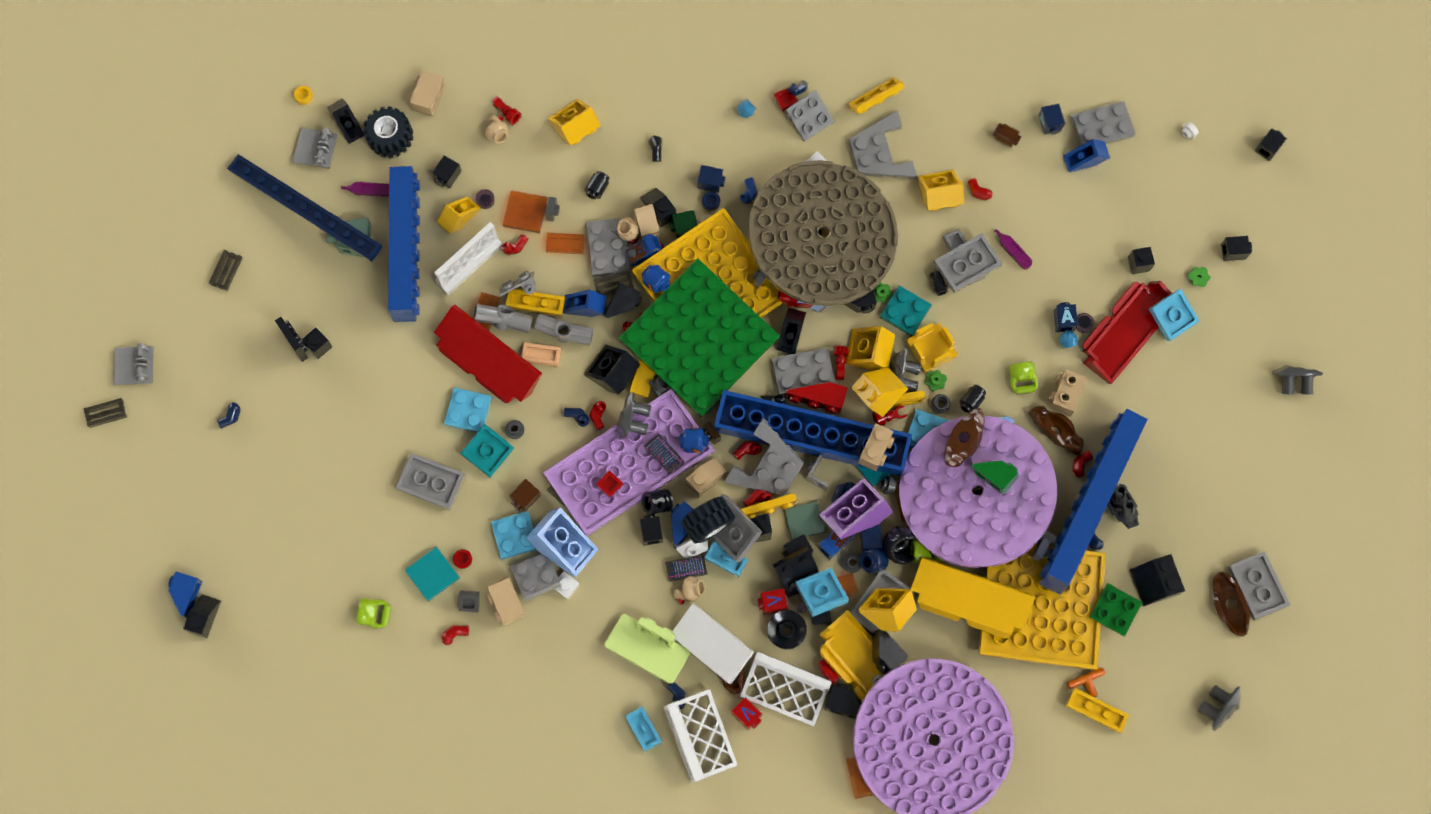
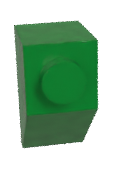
(997, 474)

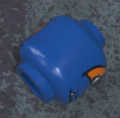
(656, 278)
(693, 440)

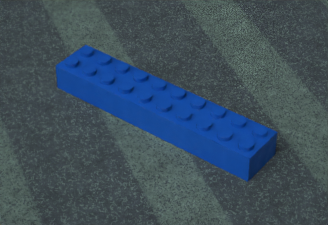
(807, 430)
(1092, 501)

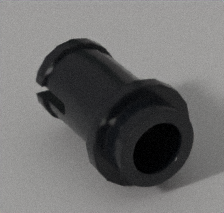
(938, 283)

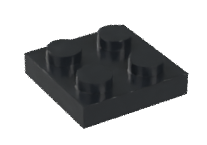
(292, 338)
(794, 568)

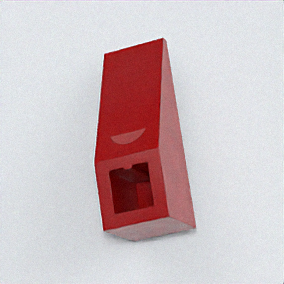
(824, 395)

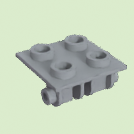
(809, 115)
(315, 147)
(525, 280)
(133, 365)

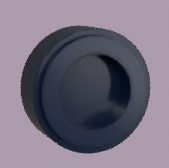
(710, 201)

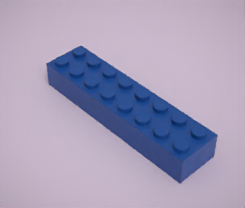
(403, 244)

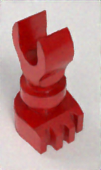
(512, 115)
(841, 352)
(888, 416)

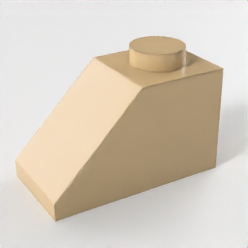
(647, 221)
(705, 477)

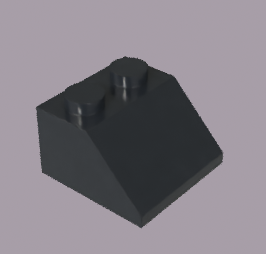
(612, 369)
(1157, 580)

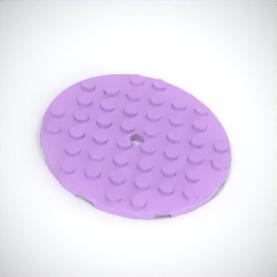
(982, 527)
(896, 729)

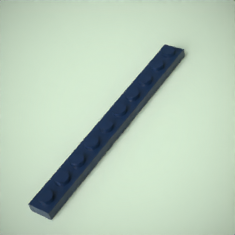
(305, 208)

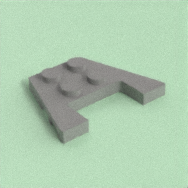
(873, 154)
(775, 468)

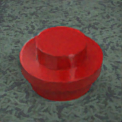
(462, 559)

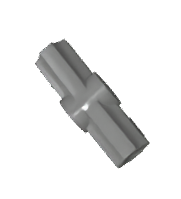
(502, 317)
(575, 333)

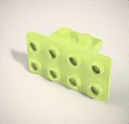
(648, 647)

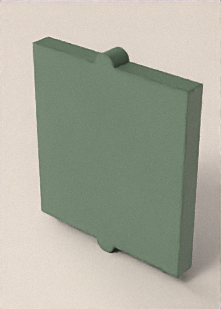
(804, 520)

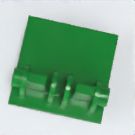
(1115, 609)

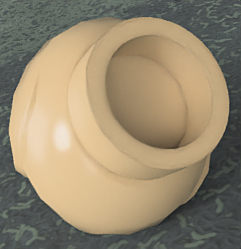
(496, 130)
(628, 230)
(690, 590)

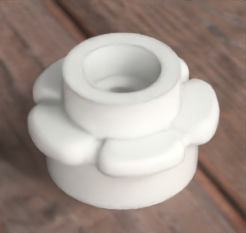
(1189, 130)

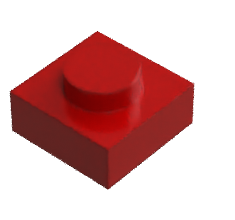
(785, 99)
(609, 484)

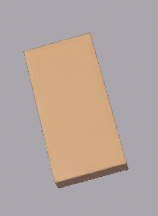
(541, 354)

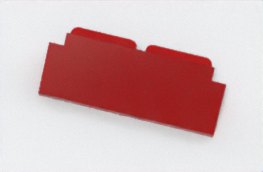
(1123, 334)
(485, 357)

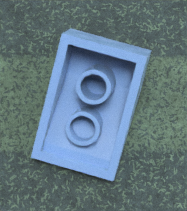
(562, 542)

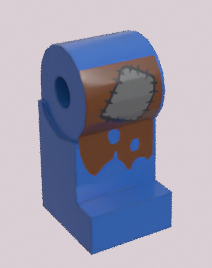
(643, 250)
(833, 544)

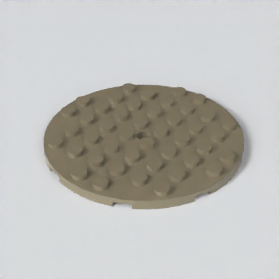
(803, 262)

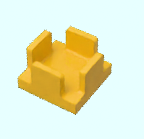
(932, 346)

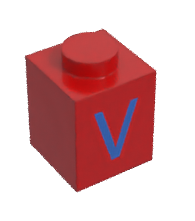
(772, 601)
(747, 714)

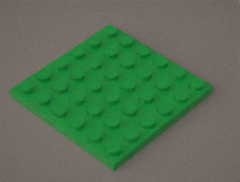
(699, 337)

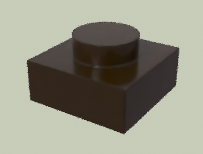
(713, 435)

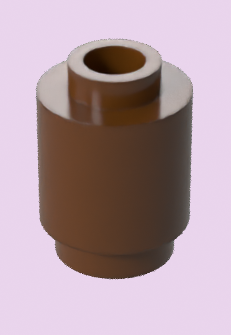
(1007, 135)

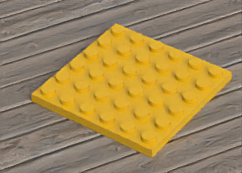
(725, 252)
(1058, 624)

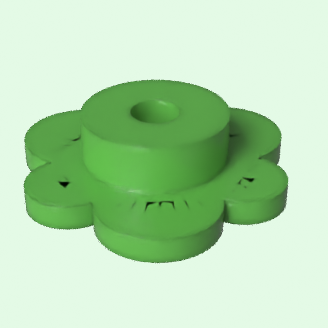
(1202, 273)
(883, 297)
(935, 385)

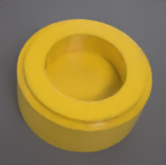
(303, 95)

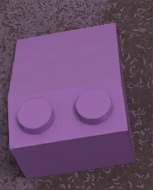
(856, 510)

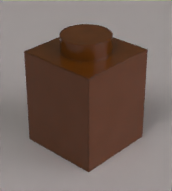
(524, 496)

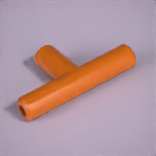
(1087, 680)

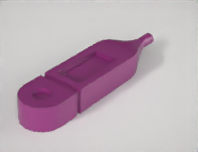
(368, 189)
(1014, 250)

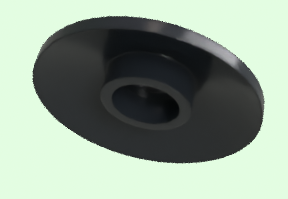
(791, 620)

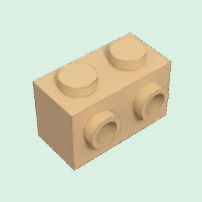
(427, 93)
(1067, 393)
(874, 450)
(506, 602)

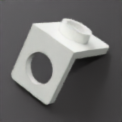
(689, 549)

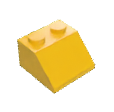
(575, 122)
(941, 190)
(870, 348)
(880, 389)
(889, 608)

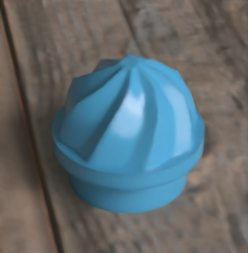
(746, 109)
(1068, 339)

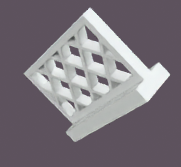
(468, 259)
(791, 672)
(684, 742)

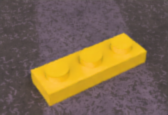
(876, 95)
(536, 302)
(785, 502)
(1097, 710)

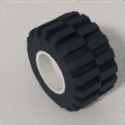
(388, 132)
(708, 520)

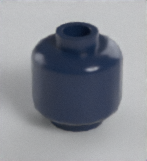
(873, 560)

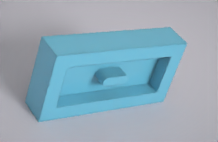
(722, 559)
(643, 729)

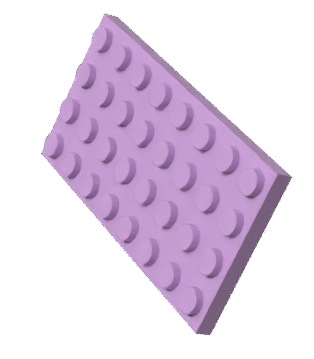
(628, 460)

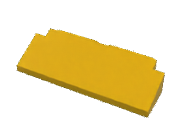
(972, 597)
(850, 653)

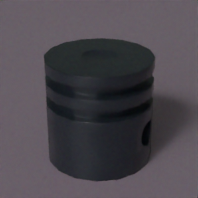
(660, 501)

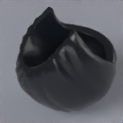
(897, 545)

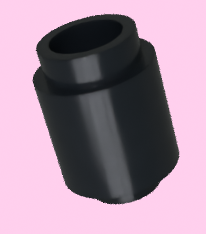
(597, 185)
(972, 398)

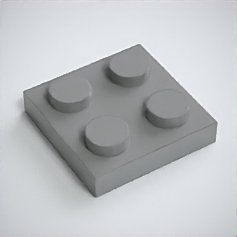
(535, 576)

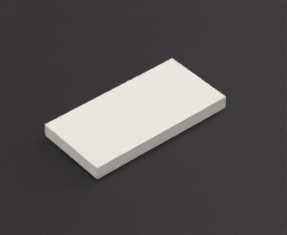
(712, 643)

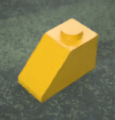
(458, 214)

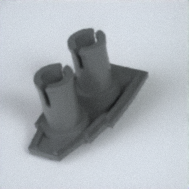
(900, 365)
(1288, 374)
(625, 421)
(1123, 507)
(1230, 701)

